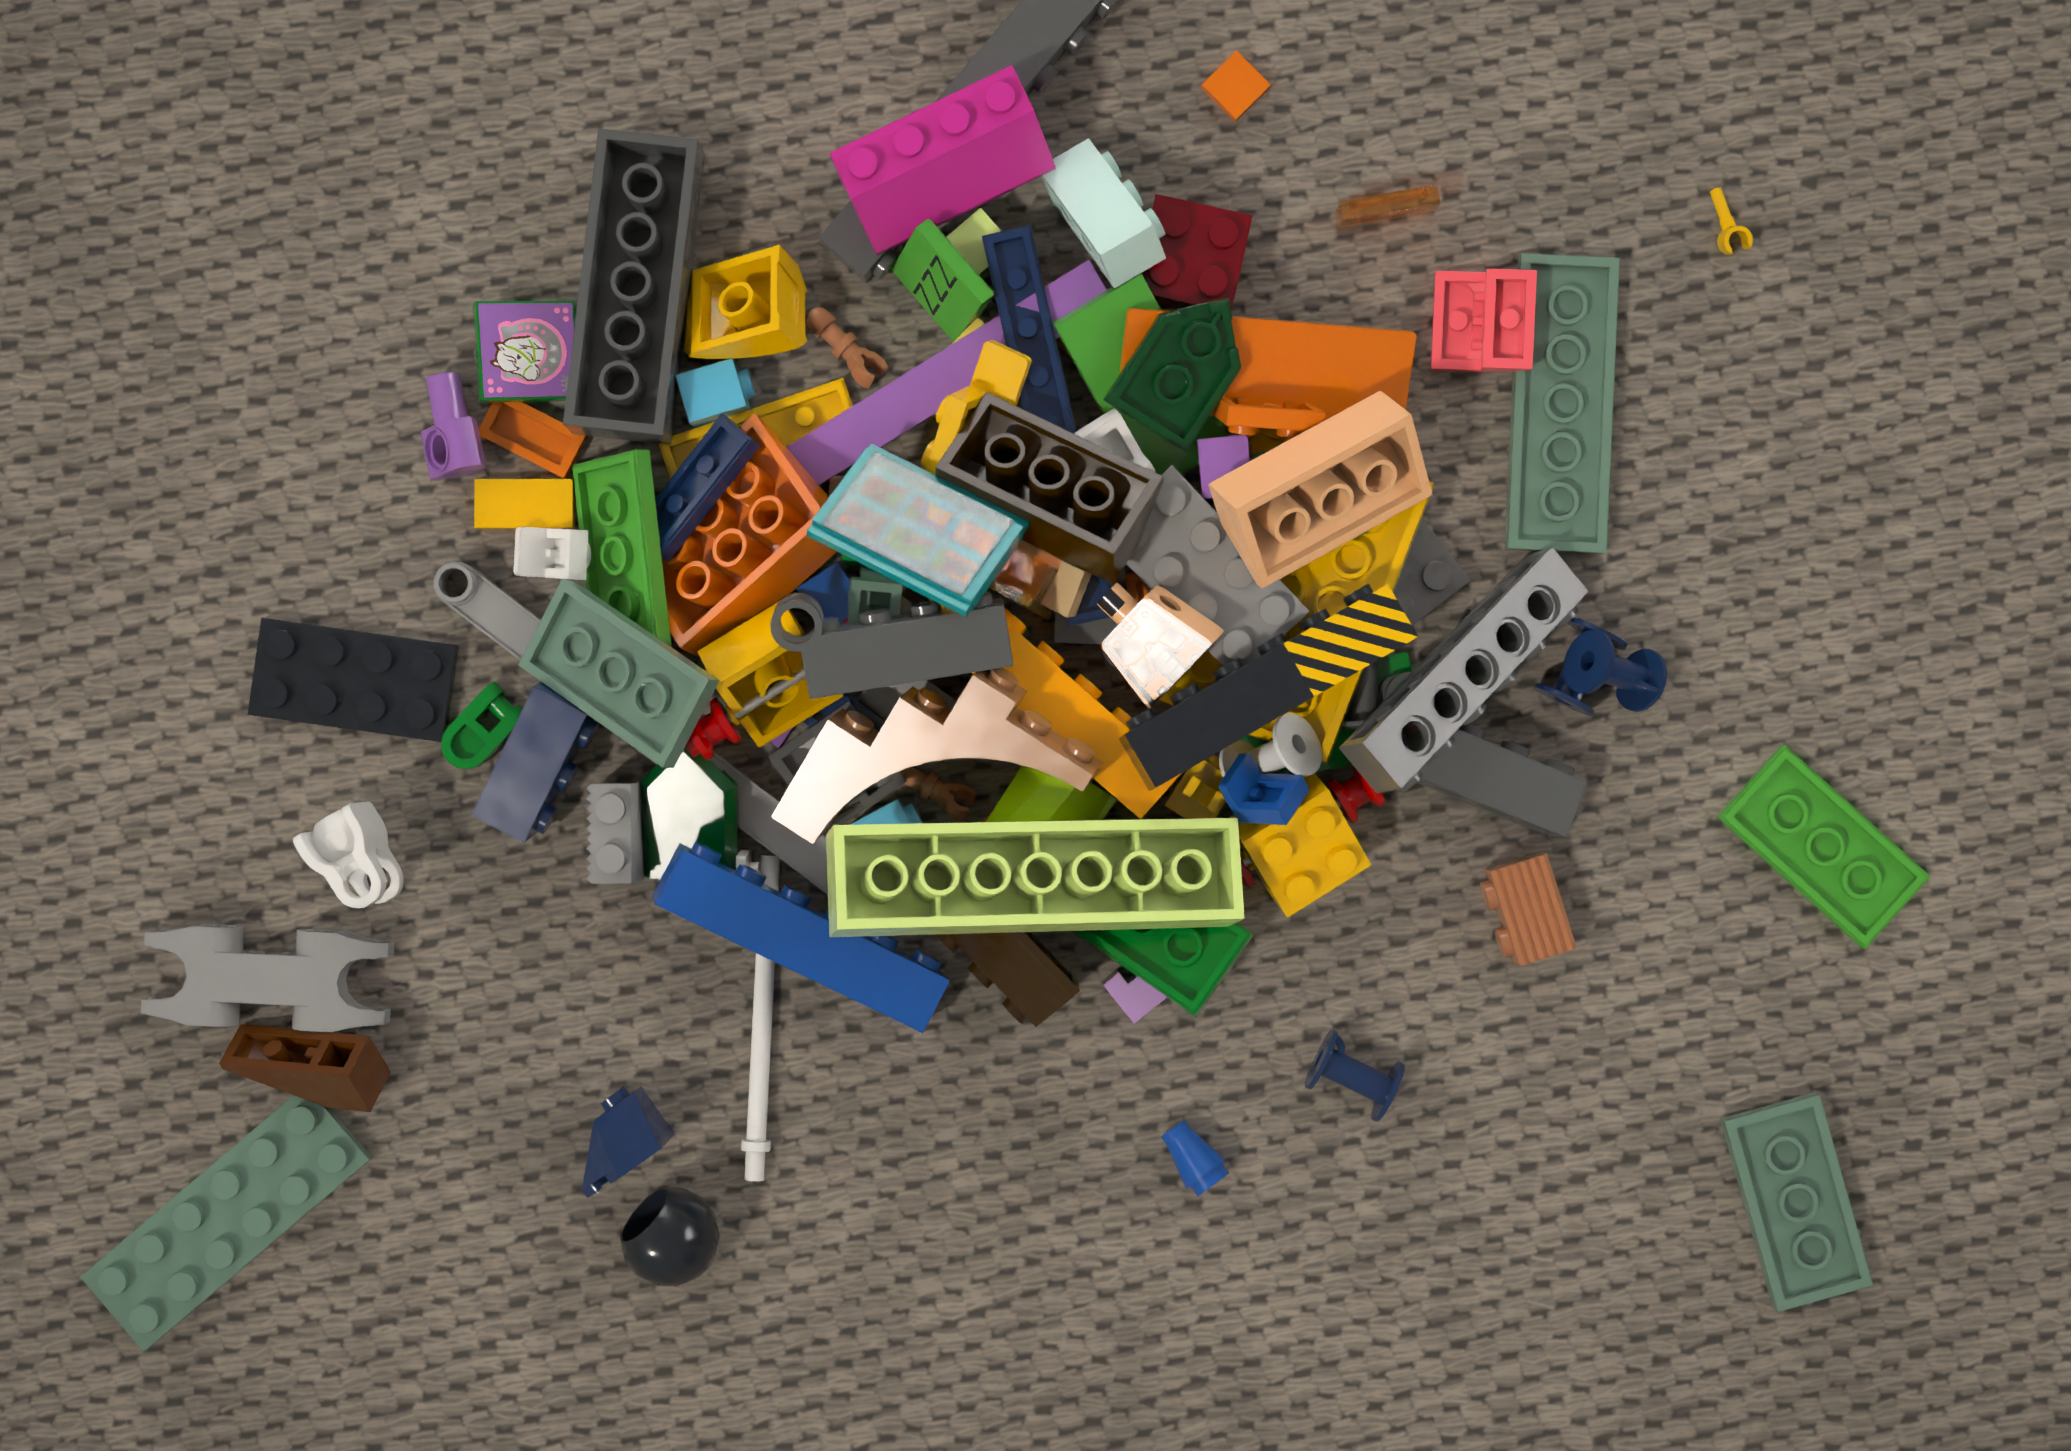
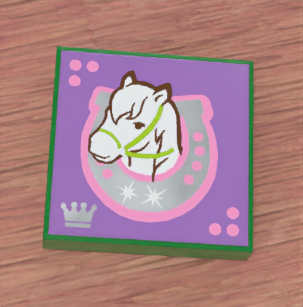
(523, 349)

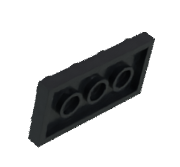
(353, 679)

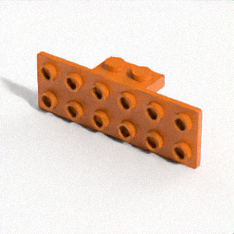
(1299, 370)

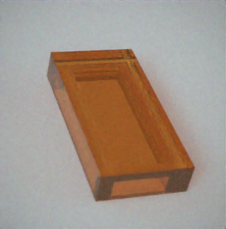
(1387, 206)

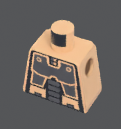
(1154, 639)

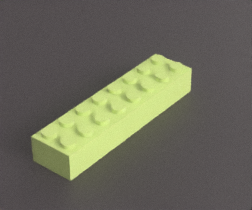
(1033, 876)

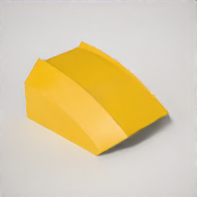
(746, 307)

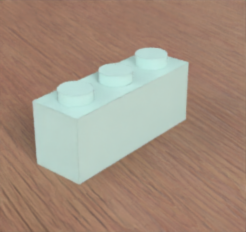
(1105, 212)

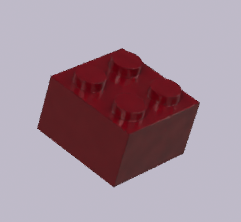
(1201, 251)

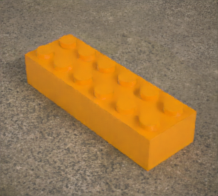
(1076, 713)

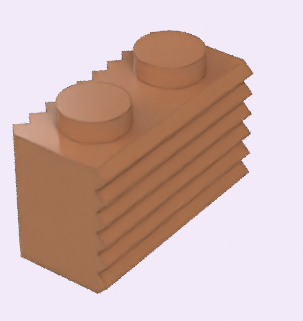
(1528, 909)

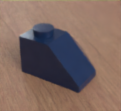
(623, 1138)

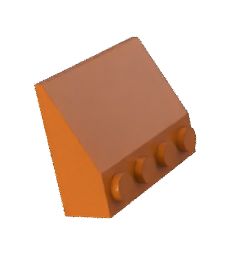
(746, 547)

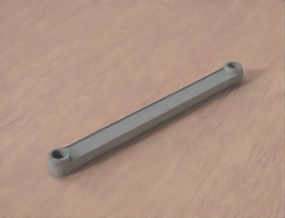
(513, 628)

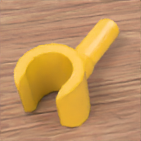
(1728, 224)

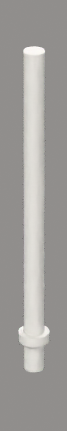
(755, 1141)

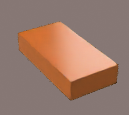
(532, 436)

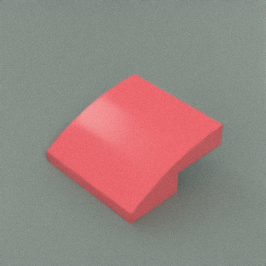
(1483, 321)

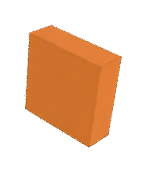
(1235, 86)

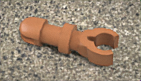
(823, 325)
(943, 793)

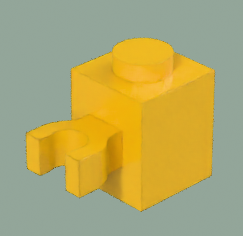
(1198, 791)

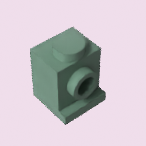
(872, 592)

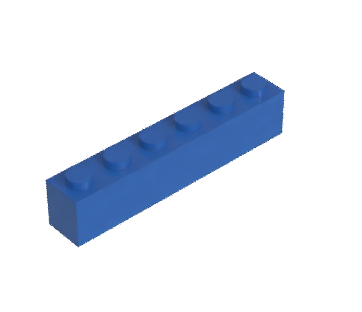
(797, 936)

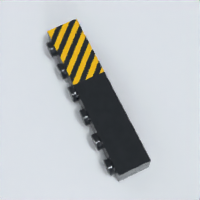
(1268, 686)

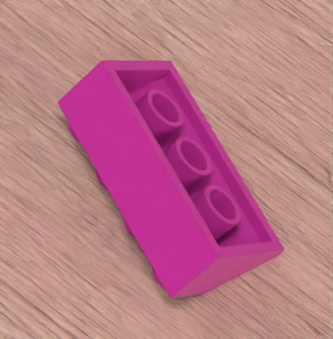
(943, 159)

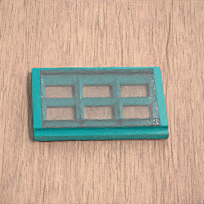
(918, 529)

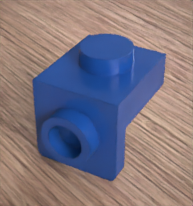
(1261, 796)

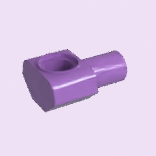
(454, 442)

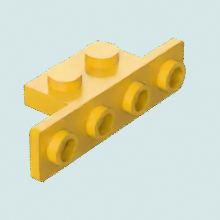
(997, 372)

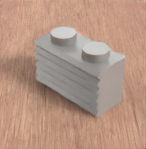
(615, 833)

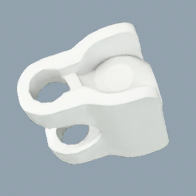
(348, 849)

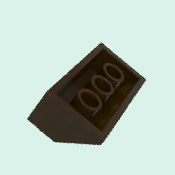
(1072, 492)
(1020, 968)

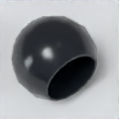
(670, 1237)

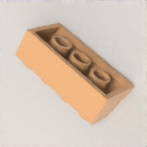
(1322, 488)

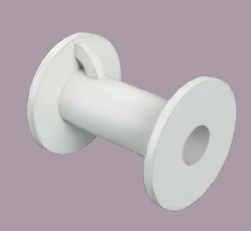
(1293, 747)

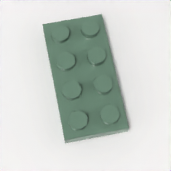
(618, 673)
(1796, 1202)

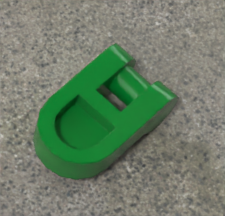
(468, 741)

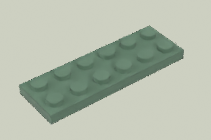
(1564, 409)
(225, 1218)

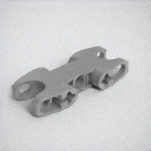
(225, 975)

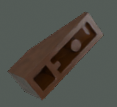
(315, 1066)

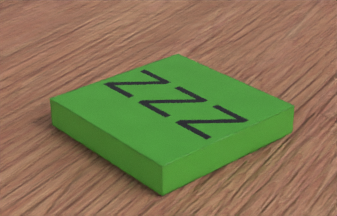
(942, 280)

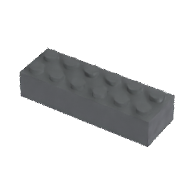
(634, 286)

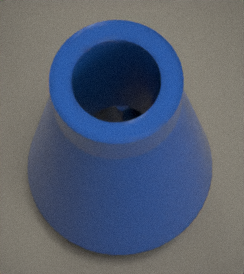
(1194, 1158)

